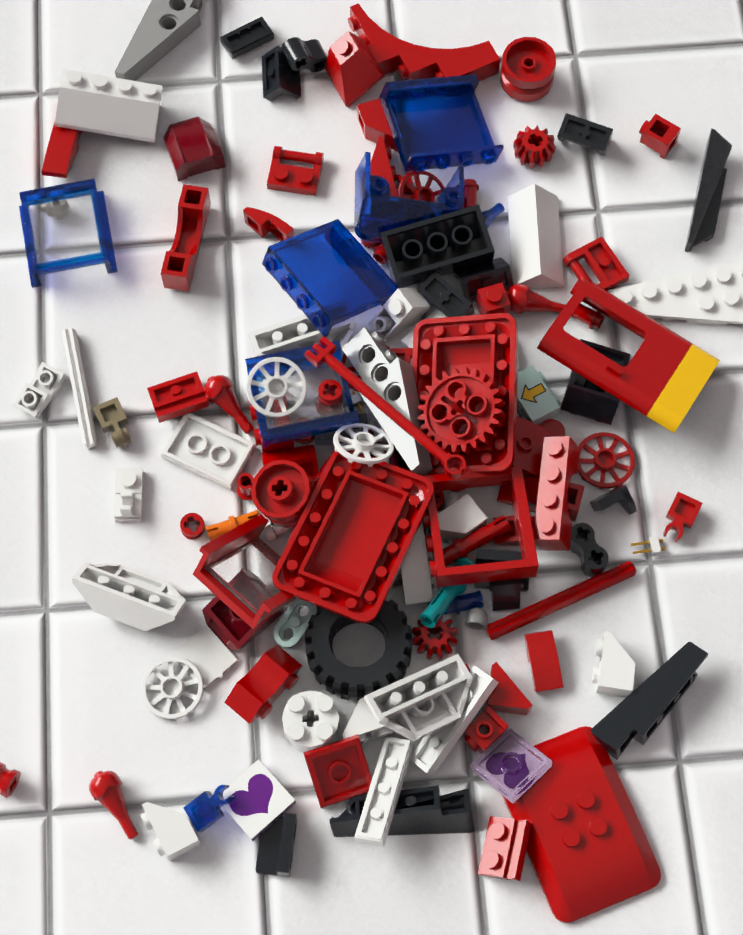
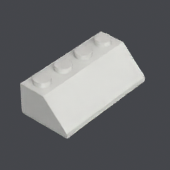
(108, 105)

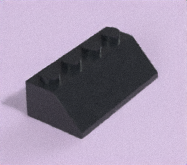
(437, 244)

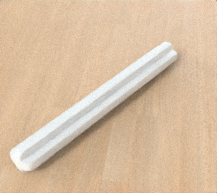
(79, 388)

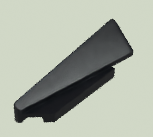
(708, 191)
(650, 702)
(416, 813)

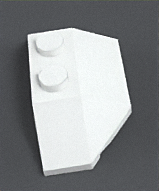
(296, 334)
(128, 595)
(423, 700)

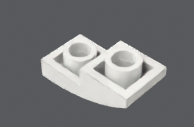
(41, 390)

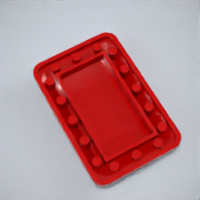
(481, 343)
(353, 536)
(584, 830)

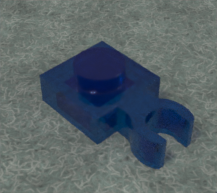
(206, 808)

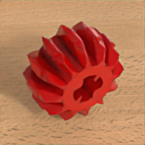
(534, 146)
(435, 646)

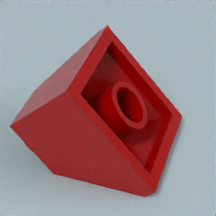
(352, 68)

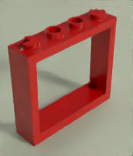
(487, 571)

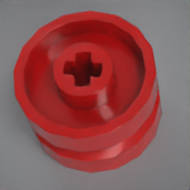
(527, 69)
(282, 492)

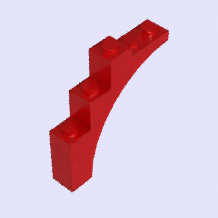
(419, 61)

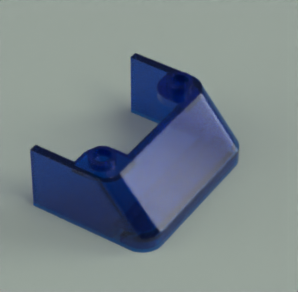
(379, 212)

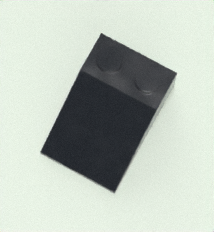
(588, 399)

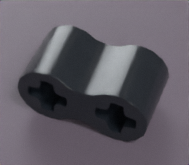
(304, 54)
(588, 550)

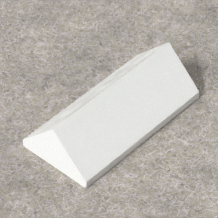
(535, 238)

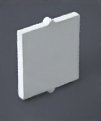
(207, 654)

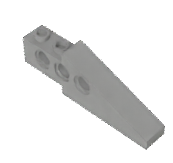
(154, 39)
(400, 380)

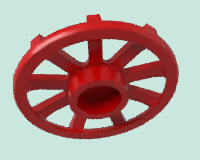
(422, 192)
(605, 461)

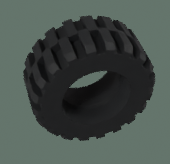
(358, 681)

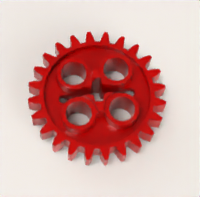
(476, 389)

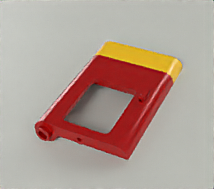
(661, 375)

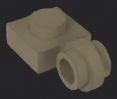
(110, 417)

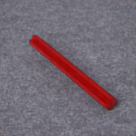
(560, 600)

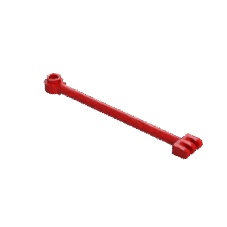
(326, 355)

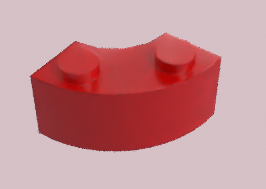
(263, 684)

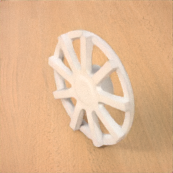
(276, 387)
(363, 443)
(172, 688)

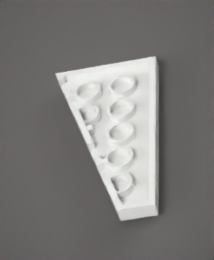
(697, 296)

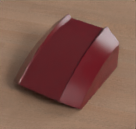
(193, 148)
(230, 627)

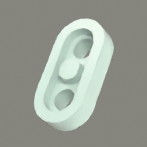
(293, 620)

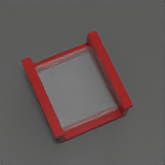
(240, 572)

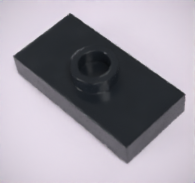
(247, 37)

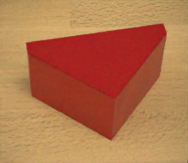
(506, 695)

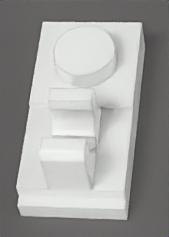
(129, 494)

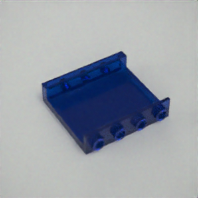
(438, 123)
(328, 275)

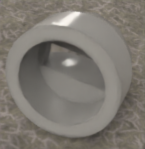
(477, 619)

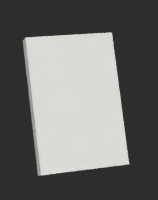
(208, 450)

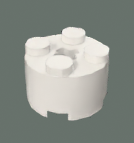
(305, 706)

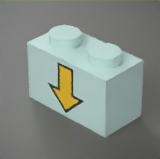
(534, 398)

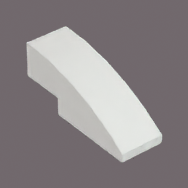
(416, 571)

